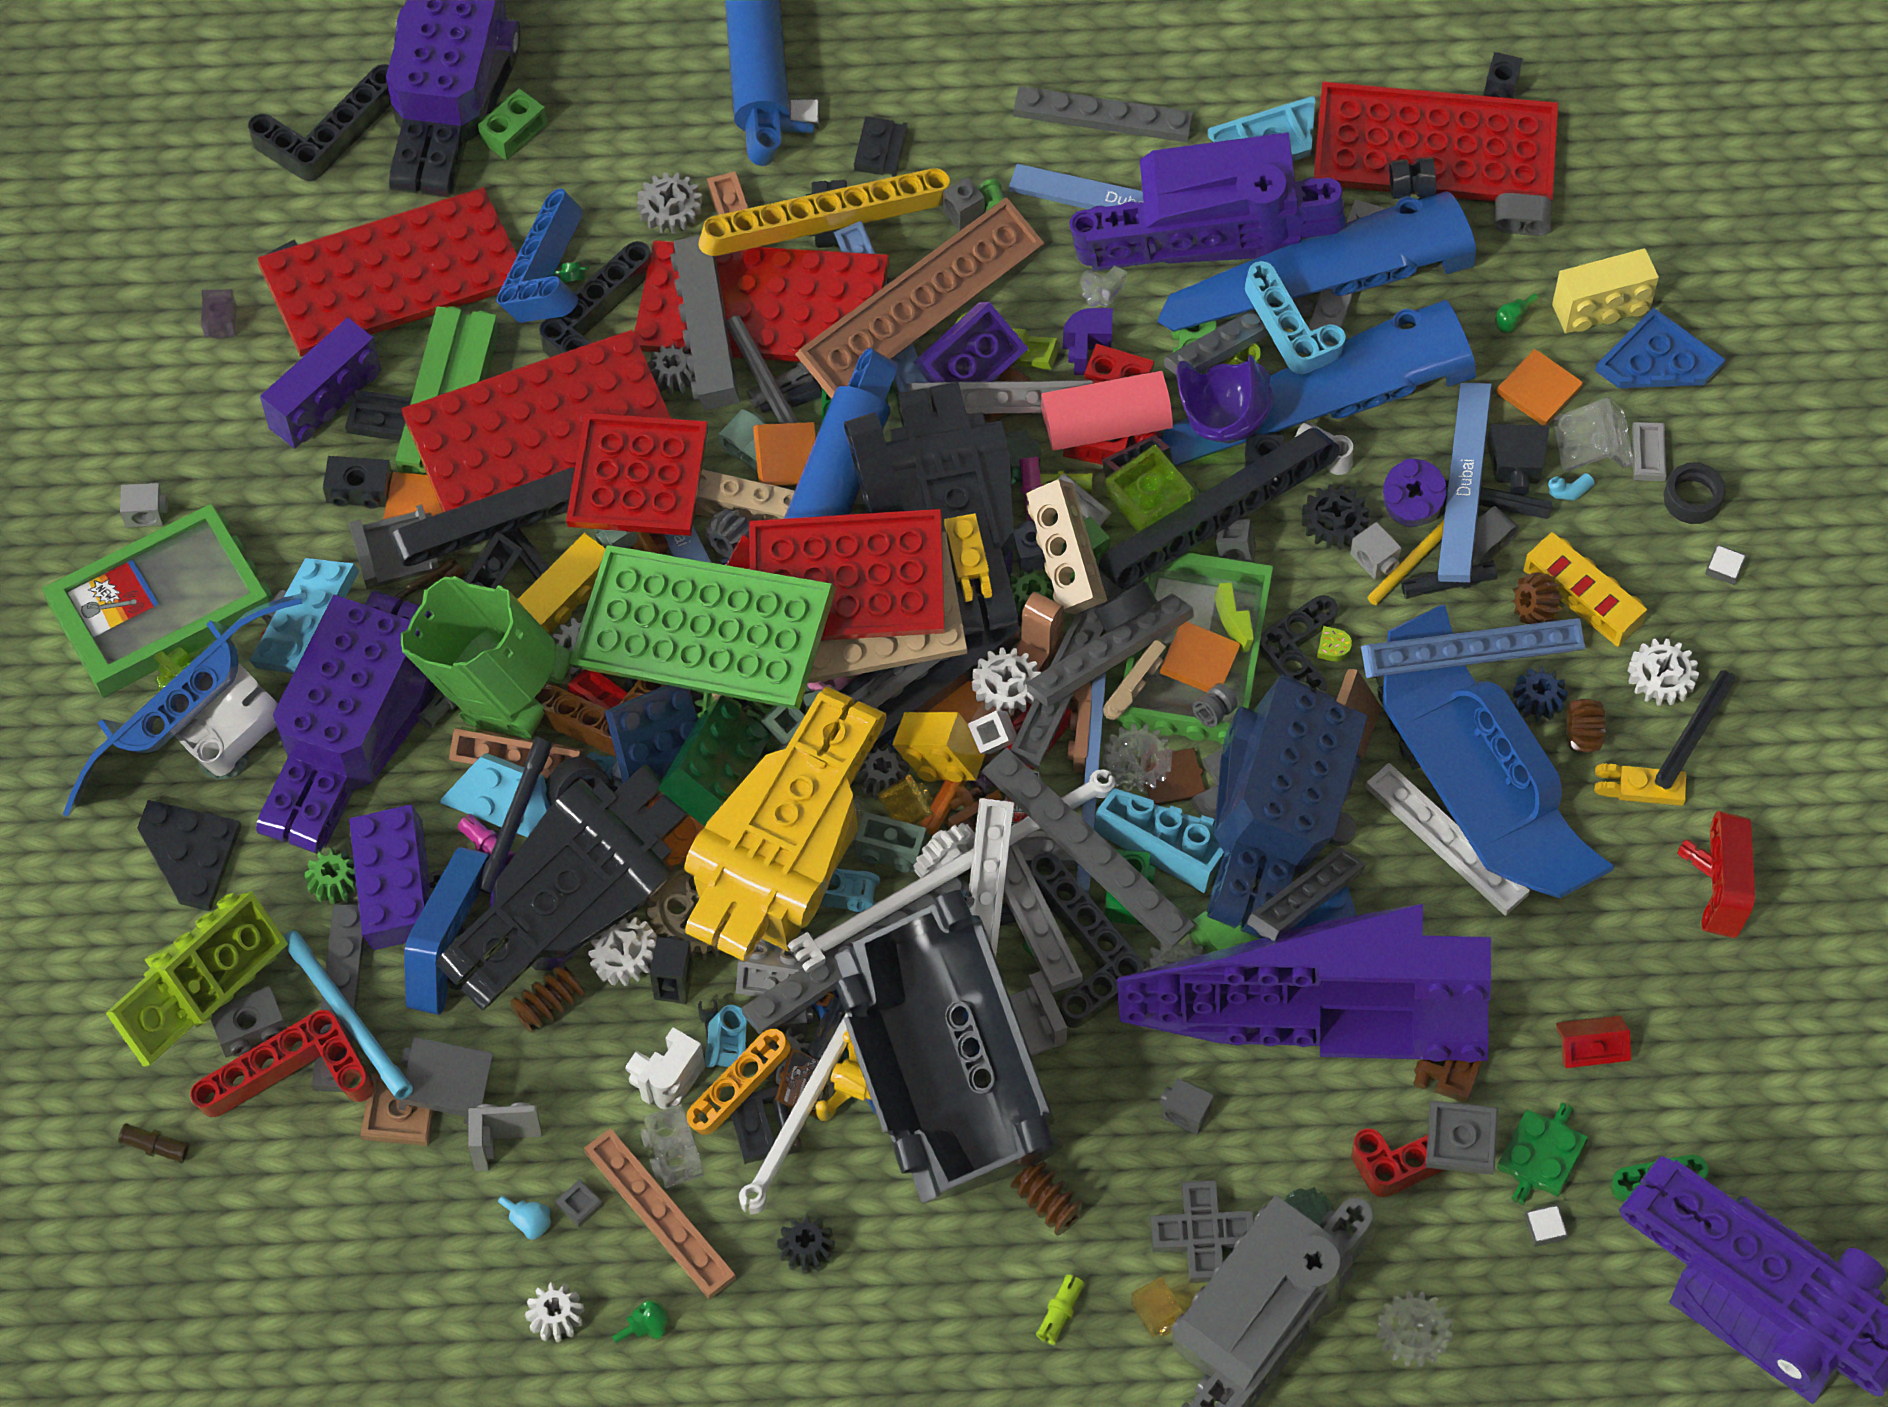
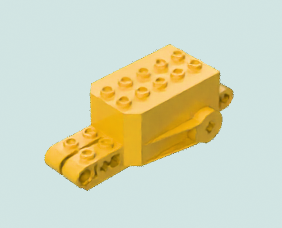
(782, 832)

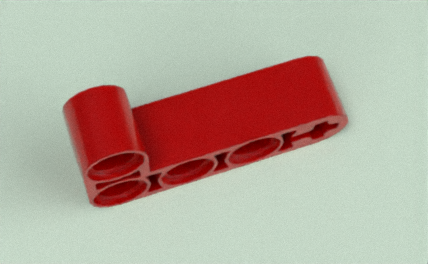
(1731, 875)
(1390, 1162)

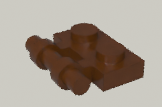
(1454, 1079)

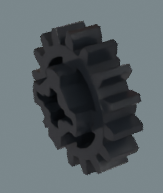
(1335, 516)

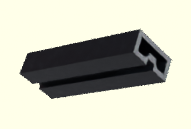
(940, 680)

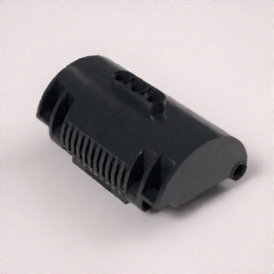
(919, 1055)

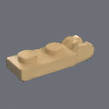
(1133, 681)

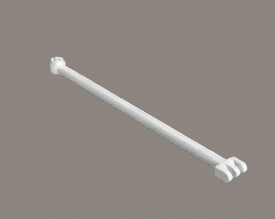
(816, 947)
(794, 1123)

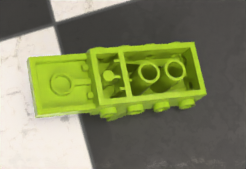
(196, 975)

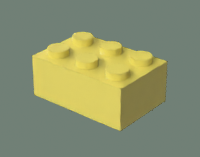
(1605, 291)

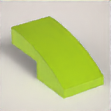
(1040, 351)
(1235, 622)

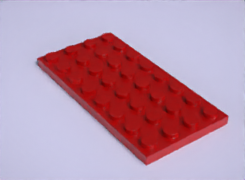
(1476, 141)
(391, 269)
(777, 293)
(527, 418)

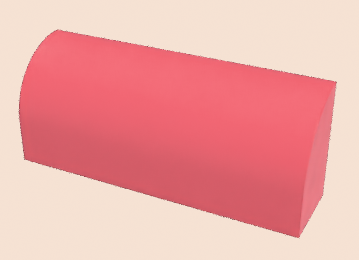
(1106, 410)

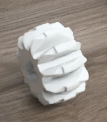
(549, 1301)

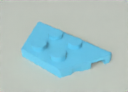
(1292, 117)
(489, 790)

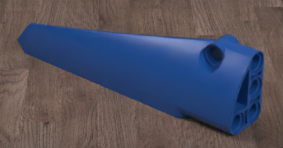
(1357, 258)
(1370, 372)

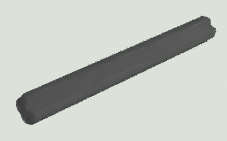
(760, 370)

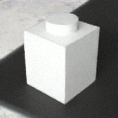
(993, 732)

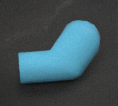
(1570, 491)

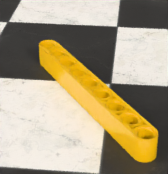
(823, 212)

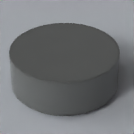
(1344, 830)

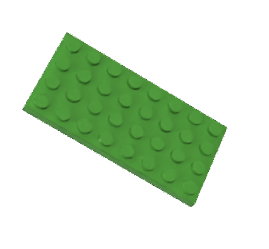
(703, 626)

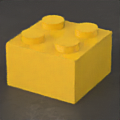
(938, 746)

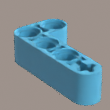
(1266, 287)

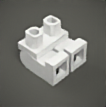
(669, 1076)

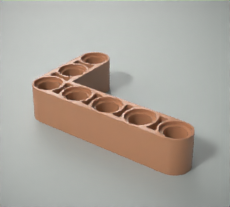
(1040, 639)

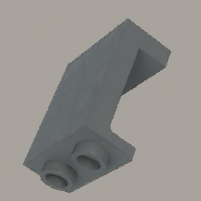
(377, 553)
(445, 1076)

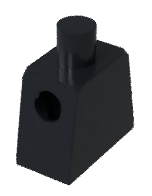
(1517, 454)

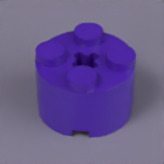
(1408, 476)

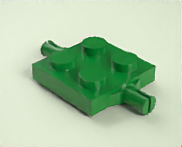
(1542, 1153)

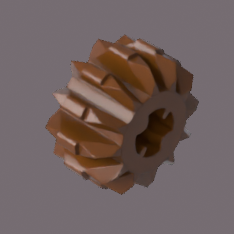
(1537, 598)
(1585, 725)

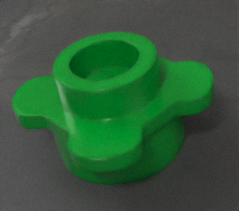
(571, 272)

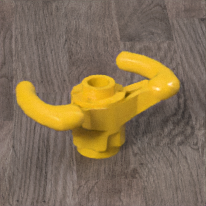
(848, 1083)

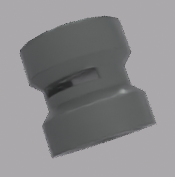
(1217, 703)

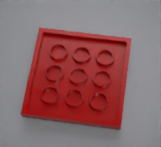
(637, 474)

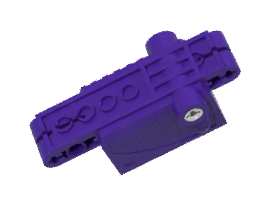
(1765, 1284)

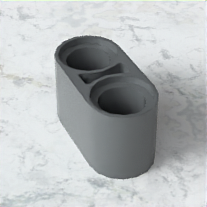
(1523, 214)
(1492, 534)

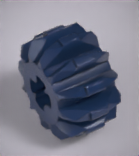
(1546, 684)

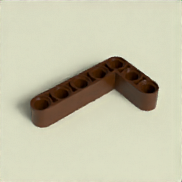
(583, 718)

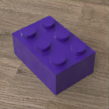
(972, 349)

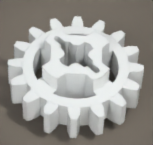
(1652, 662)
(995, 673)
(944, 848)
(623, 951)

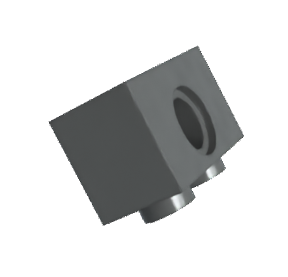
(253, 1007)

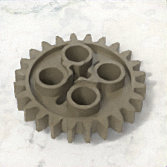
(677, 894)

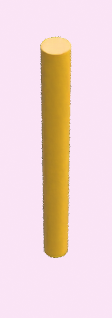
(1406, 565)

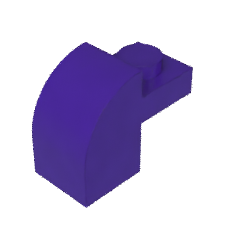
(1084, 331)

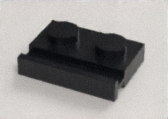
(880, 146)
(377, 415)

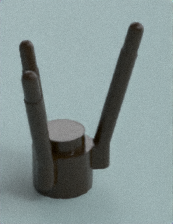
(447, 569)

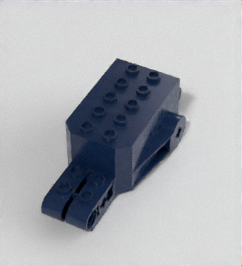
(1279, 793)

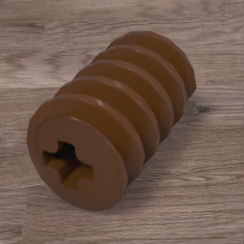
(546, 997)
(1047, 1197)

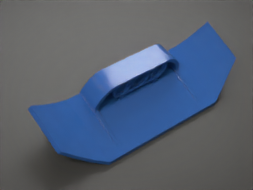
(137, 732)
(1488, 770)

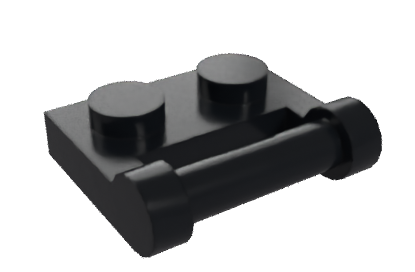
(753, 1126)

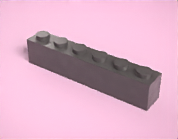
(706, 325)

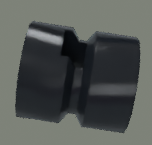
(1412, 177)

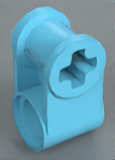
(849, 890)
(723, 1042)

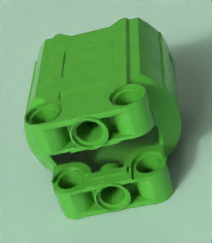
(485, 655)

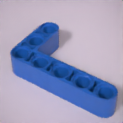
(530, 287)
(437, 929)

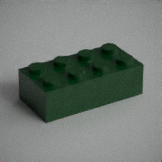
(714, 759)

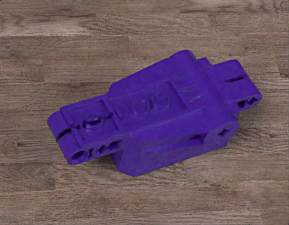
(1211, 206)
(343, 716)

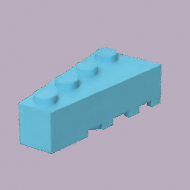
(1175, 840)

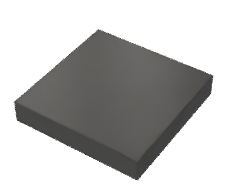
(1462, 1137)

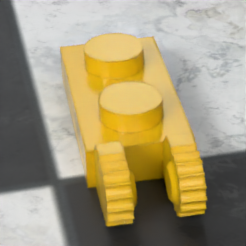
(968, 554)
(1639, 785)

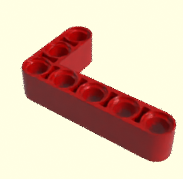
(284, 1064)

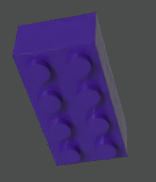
(321, 383)
(390, 873)

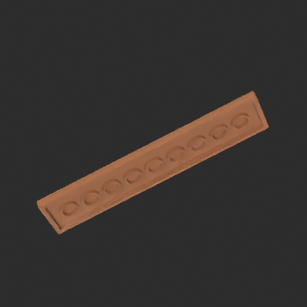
(922, 295)

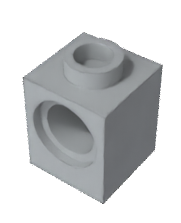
(142, 505)
(1376, 551)

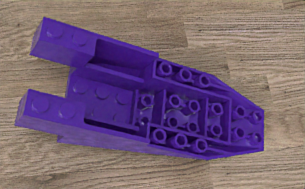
(1339, 984)

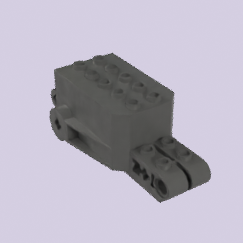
(1268, 1299)

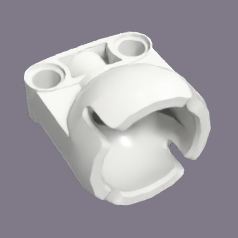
(228, 723)

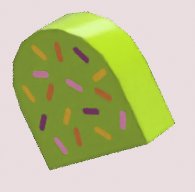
(1334, 645)

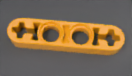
(734, 1077)

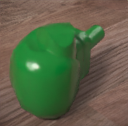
(1510, 314)
(647, 1319)

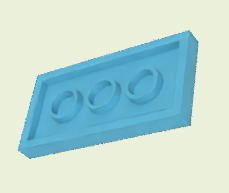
(295, 625)

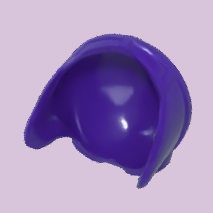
(1226, 400)

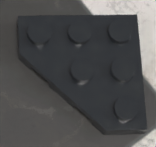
(189, 850)

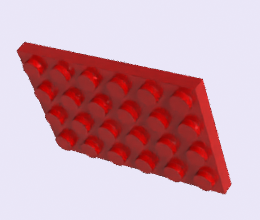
(880, 563)

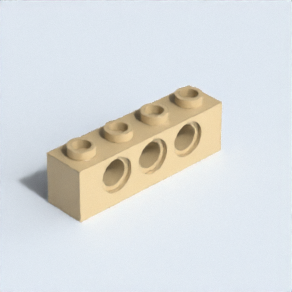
(748, 497)
(1079, 557)

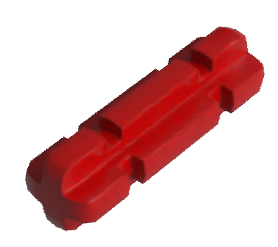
(1700, 858)

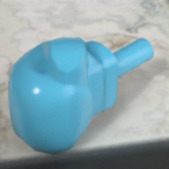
(529, 1217)

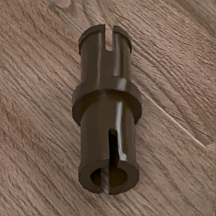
(153, 1143)

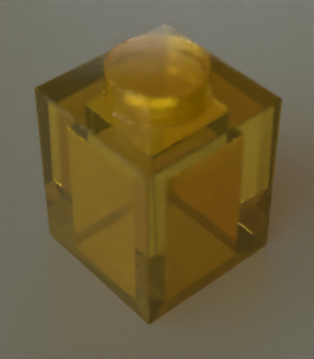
(906, 801)
(1156, 1307)

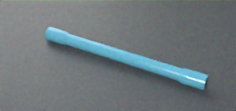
(389, 1072)

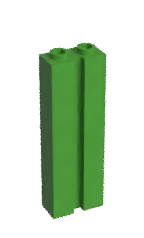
(454, 357)

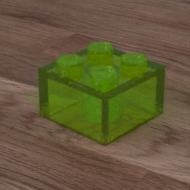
(1148, 488)

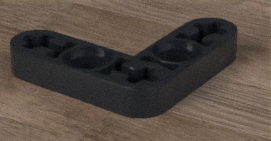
(1291, 641)

